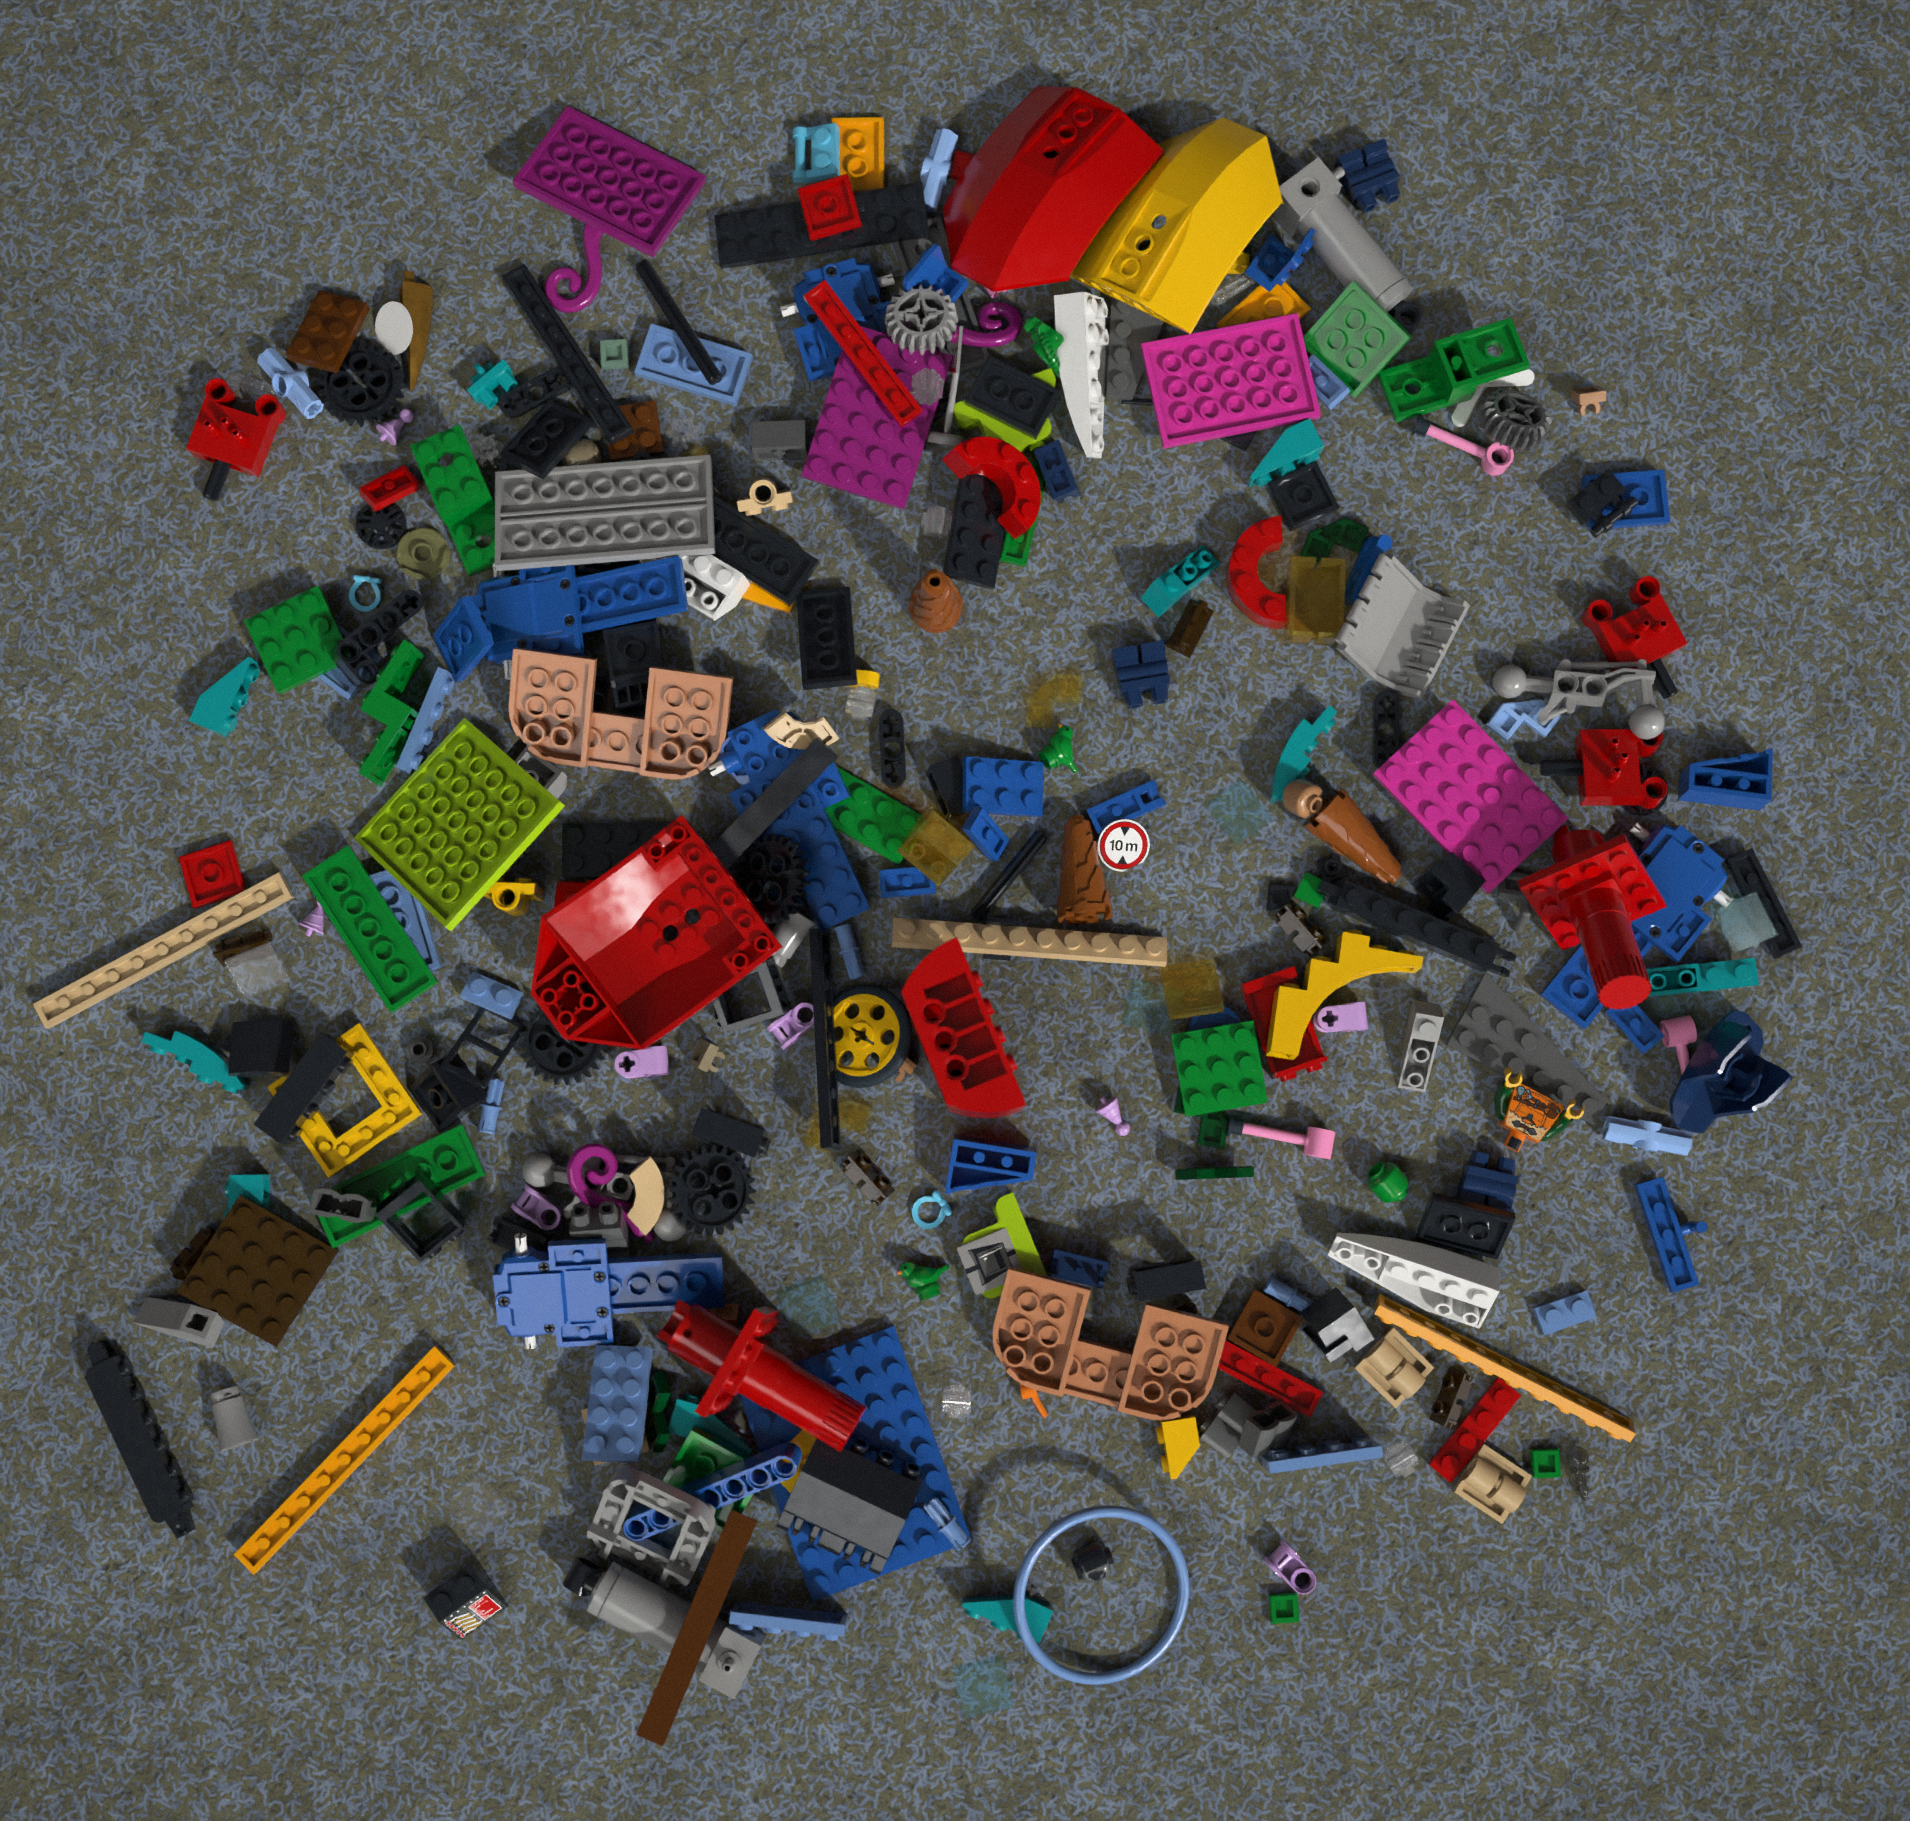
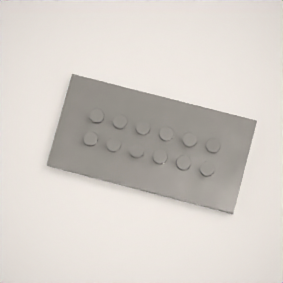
(604, 513)

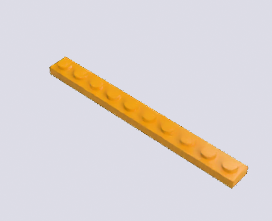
(1511, 1371)
(344, 1460)

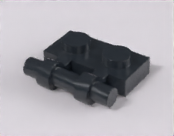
(1595, 497)

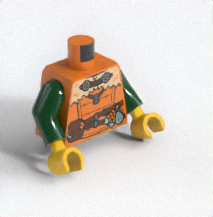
(1529, 1113)

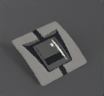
(988, 1260)

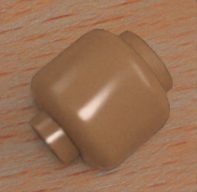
(1303, 798)

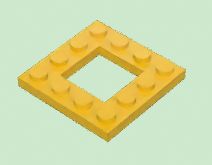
(396, 1112)

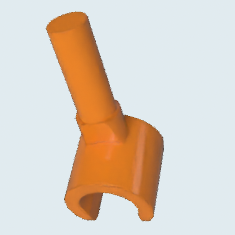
(1031, 1393)

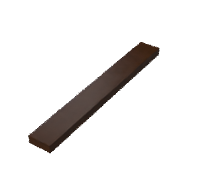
(696, 1628)

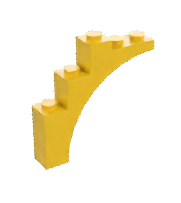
(1352, 960)

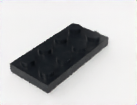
(975, 533)
(826, 638)
(597, 847)

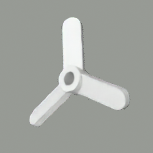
(1465, 409)

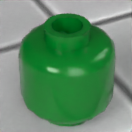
(1387, 1182)

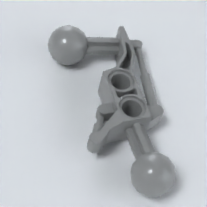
(1644, 721)
(541, 1170)

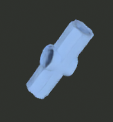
(937, 167)
(290, 383)
(1647, 1135)

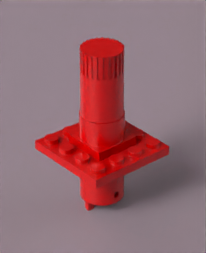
(1591, 901)
(748, 1366)

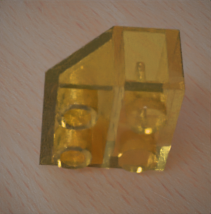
(936, 845)

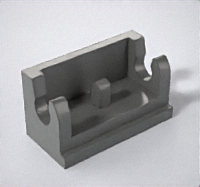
(779, 440)

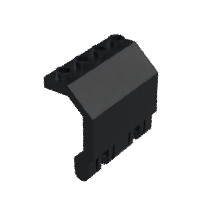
(854, 1498)

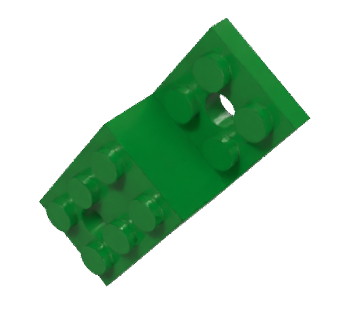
(1453, 370)
(459, 495)
(385, 708)

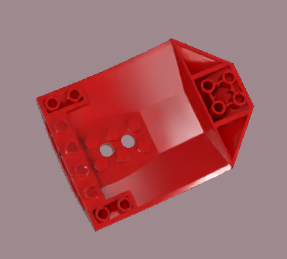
(1033, 216)
(603, 952)

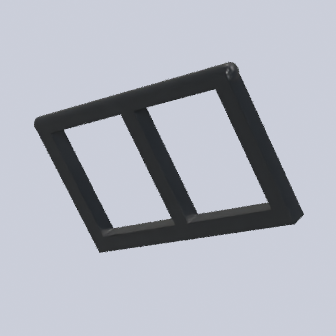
(502, 1054)

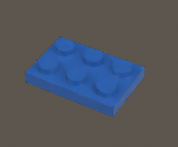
(1648, 490)
(463, 638)
(1003, 786)

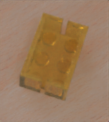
(1314, 600)

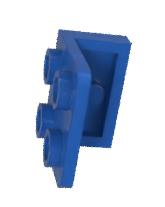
(1275, 259)
(933, 270)

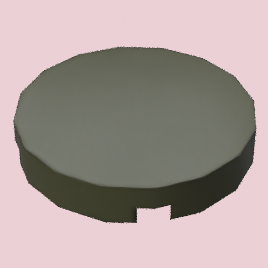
(430, 561)

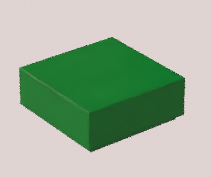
(1307, 890)
(1545, 1462)
(1283, 1607)

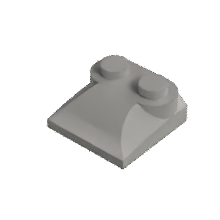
(543, 772)

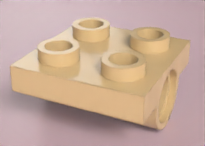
(754, 504)
(1394, 1368)
(1492, 1484)

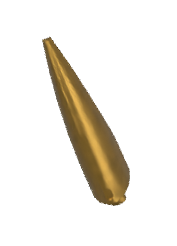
(419, 303)

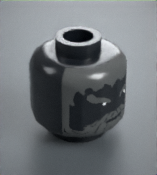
(1092, 1562)

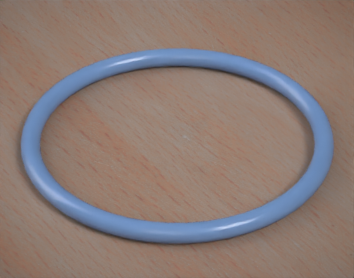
(1030, 1559)

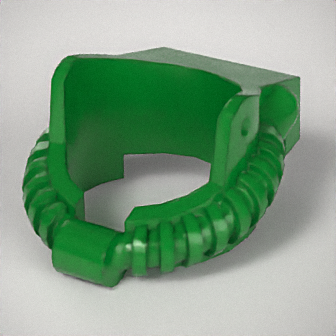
(1047, 342)

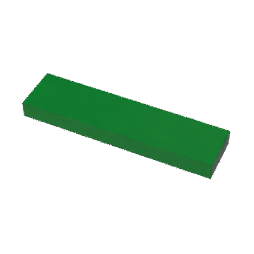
(1017, 550)

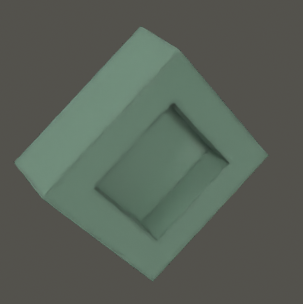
(614, 354)

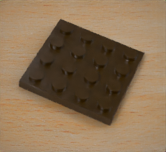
(258, 1270)

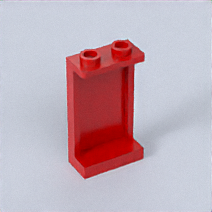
(1259, 1001)

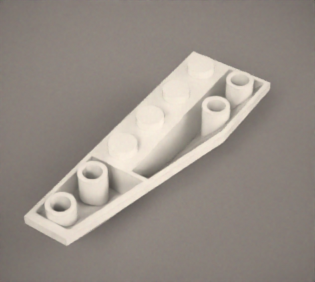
(1083, 364)
(711, 584)
(1423, 1274)

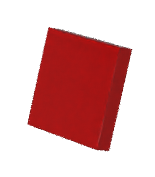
(829, 207)
(212, 874)

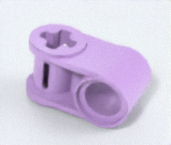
(1345, 1018)
(791, 1025)
(648, 1062)
(534, 1207)
(1287, 1564)

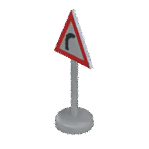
(946, 437)

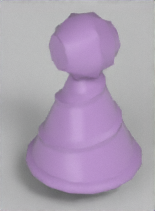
(391, 430)
(314, 921)
(1110, 1110)

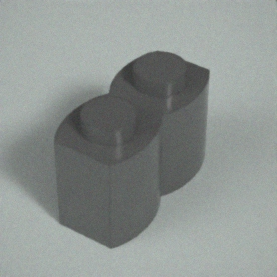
(338, 1203)
(1226, 1425)
(1267, 1429)

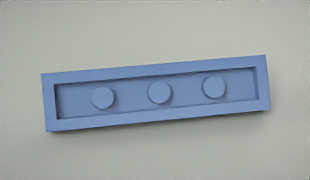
(429, 712)

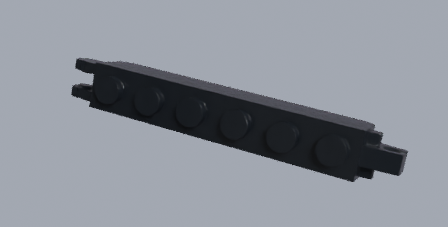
(1415, 926)
(138, 1439)

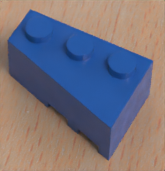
(1729, 782)
(988, 1163)

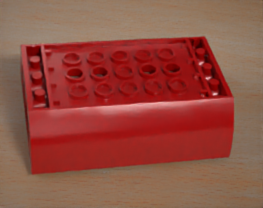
(948, 991)

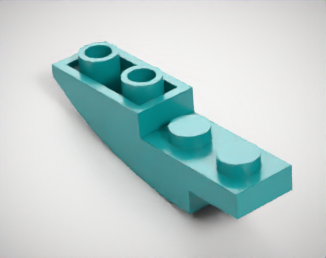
(1292, 760)
(1703, 977)
(206, 1061)

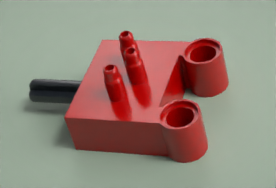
(232, 436)
(1640, 634)
(1610, 768)

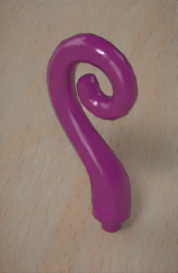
(591, 246)
(996, 338)
(589, 1197)

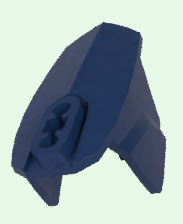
(1726, 1075)

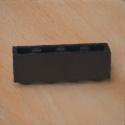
(304, 1089)

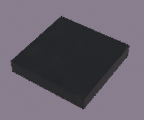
(1303, 496)

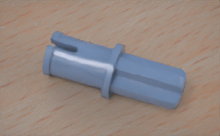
(849, 951)
(491, 1106)
(1286, 1294)
(947, 1523)

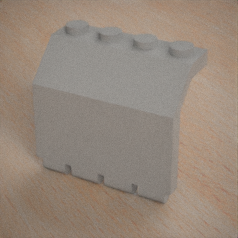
(1399, 629)

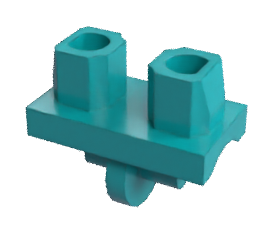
(488, 379)

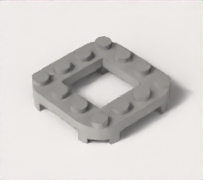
(609, 1536)

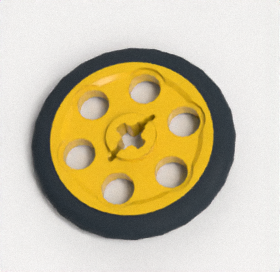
(890, 1056)

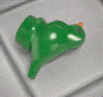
(1059, 750)
(922, 1279)

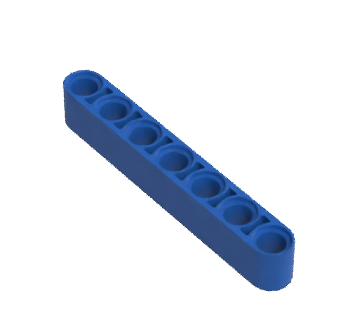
(724, 1486)

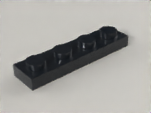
(1750, 878)

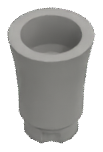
(790, 935)
(231, 1419)

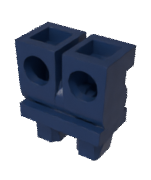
(1368, 175)
(1142, 677)
(1488, 1186)

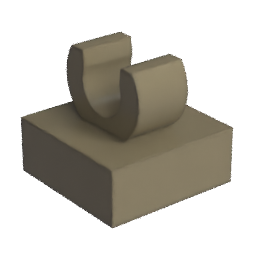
(704, 1055)

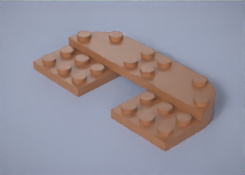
(556, 717)
(1158, 1380)

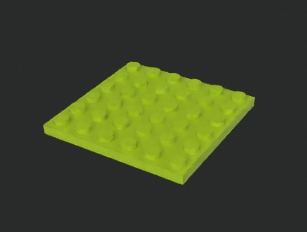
(458, 823)

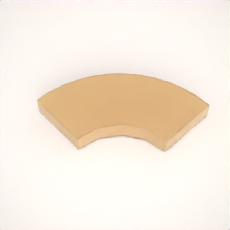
(799, 733)
(648, 1197)

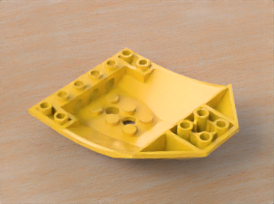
(1215, 196)

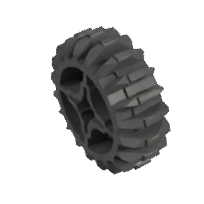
(1514, 419)

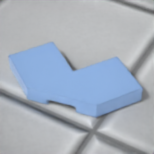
(1512, 714)

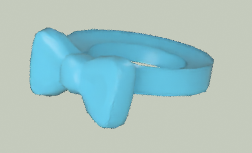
(375, 585)
(935, 1197)

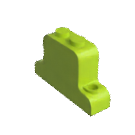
(969, 418)
(1010, 1217)

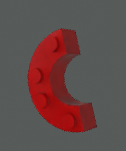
(1010, 473)
(1242, 576)

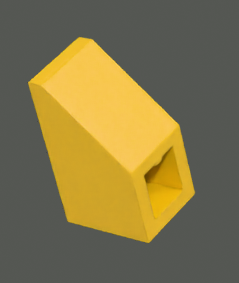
(1179, 1442)

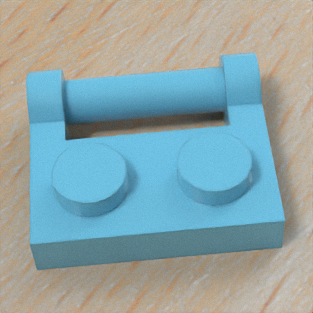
(824, 153)

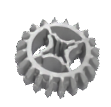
(904, 319)

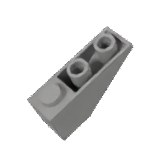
(1420, 1045)
(181, 1320)

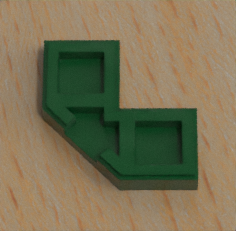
(1341, 532)
(1212, 1126)
(1214, 1172)
(657, 1426)

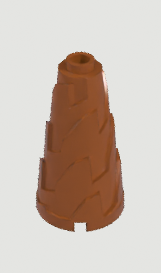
(935, 603)
(1353, 836)
(1081, 880)

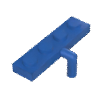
(1668, 1234)

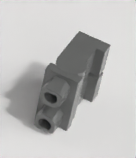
(602, 1223)

